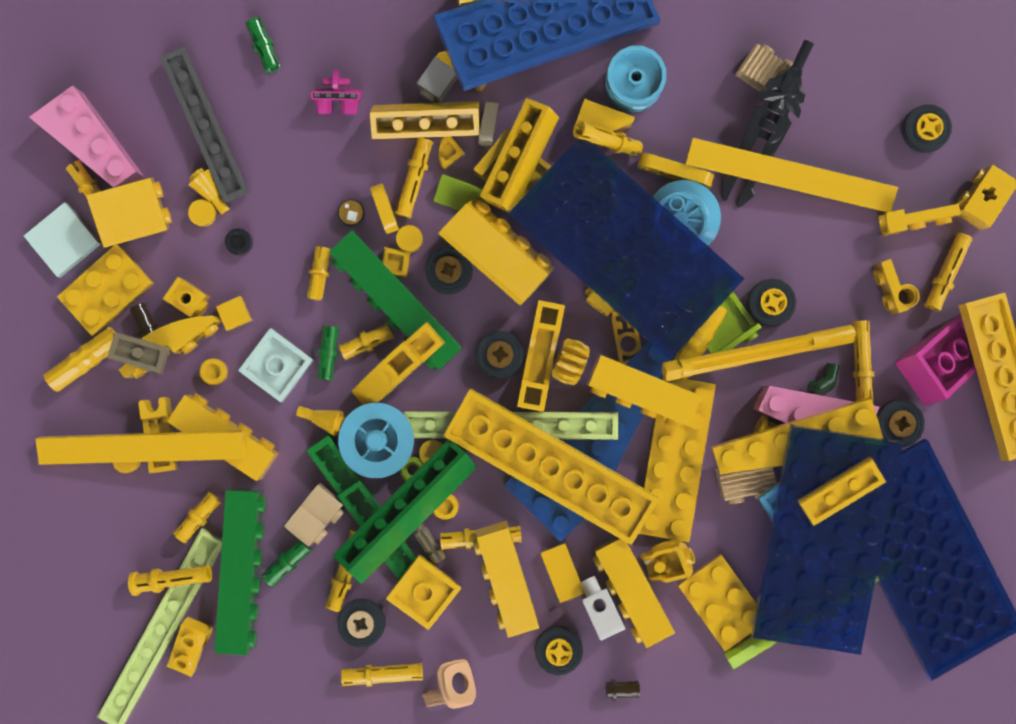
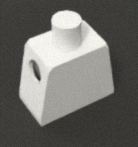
(607, 621)

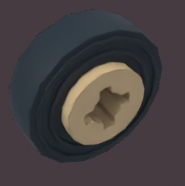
(366, 614)

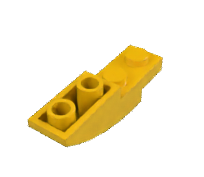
(179, 337)
(398, 365)

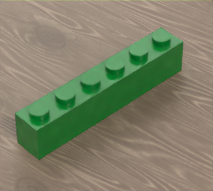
(390, 295)
(405, 511)
(239, 571)

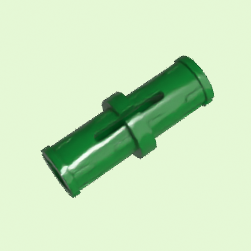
(263, 45)
(327, 352)
(285, 563)

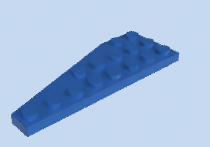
(510, 36)
(551, 514)

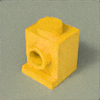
(178, 291)

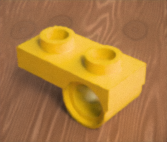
(886, 277)
(189, 646)

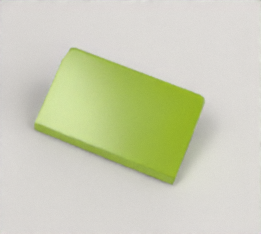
(456, 193)

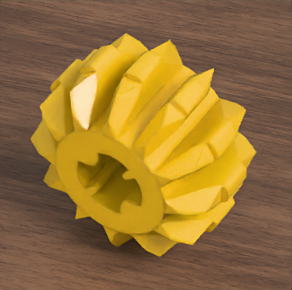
(570, 361)

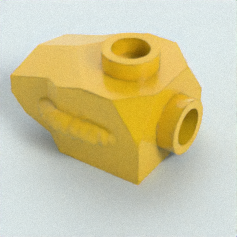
(669, 561)

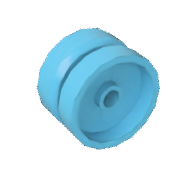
(630, 64)

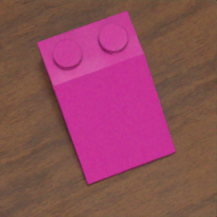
(938, 362)

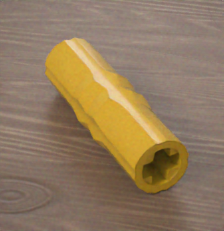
(702, 338)
(80, 361)

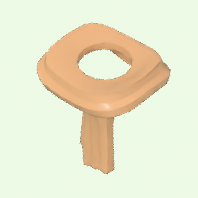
(447, 694)

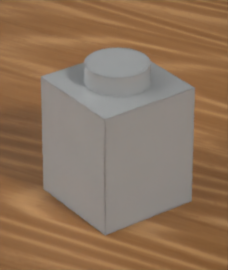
(436, 81)

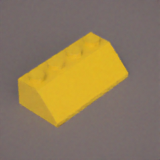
(497, 250)

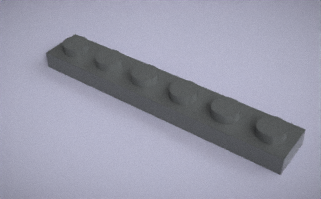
(204, 125)

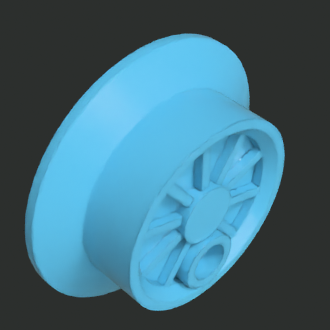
(692, 206)
(376, 440)

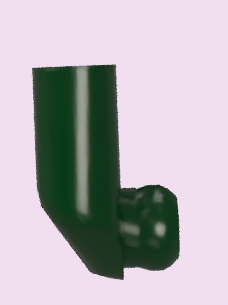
(827, 383)

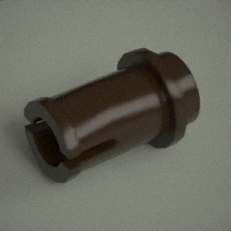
(143, 319)
(627, 689)

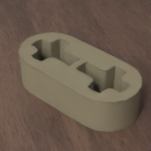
(488, 124)

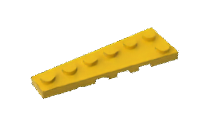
(768, 446)

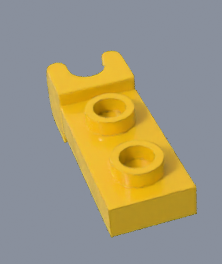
(898, 221)
(156, 422)

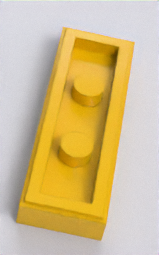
(841, 491)

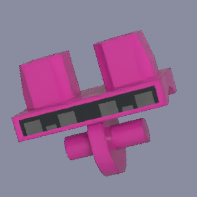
(324, 96)

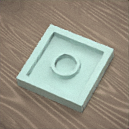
(62, 240)
(276, 365)

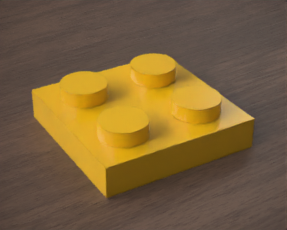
(423, 592)

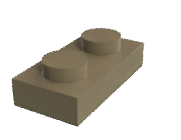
(138, 352)

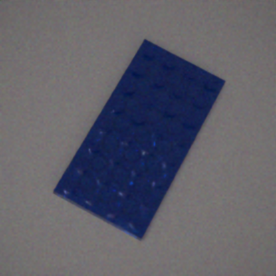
(626, 247)
(939, 570)
(824, 575)

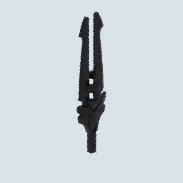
(782, 96)

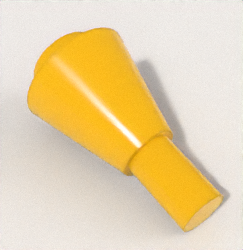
(205, 185)
(326, 419)

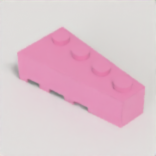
(84, 133)
(790, 405)

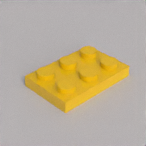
(105, 290)
(720, 601)

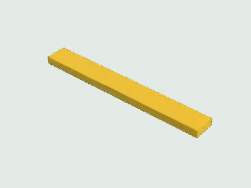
(790, 175)
(141, 447)

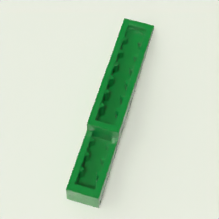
(354, 494)

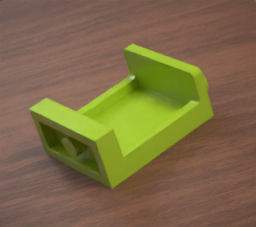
(735, 327)

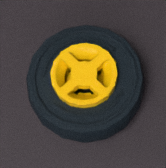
(935, 122)
(780, 298)
(558, 660)

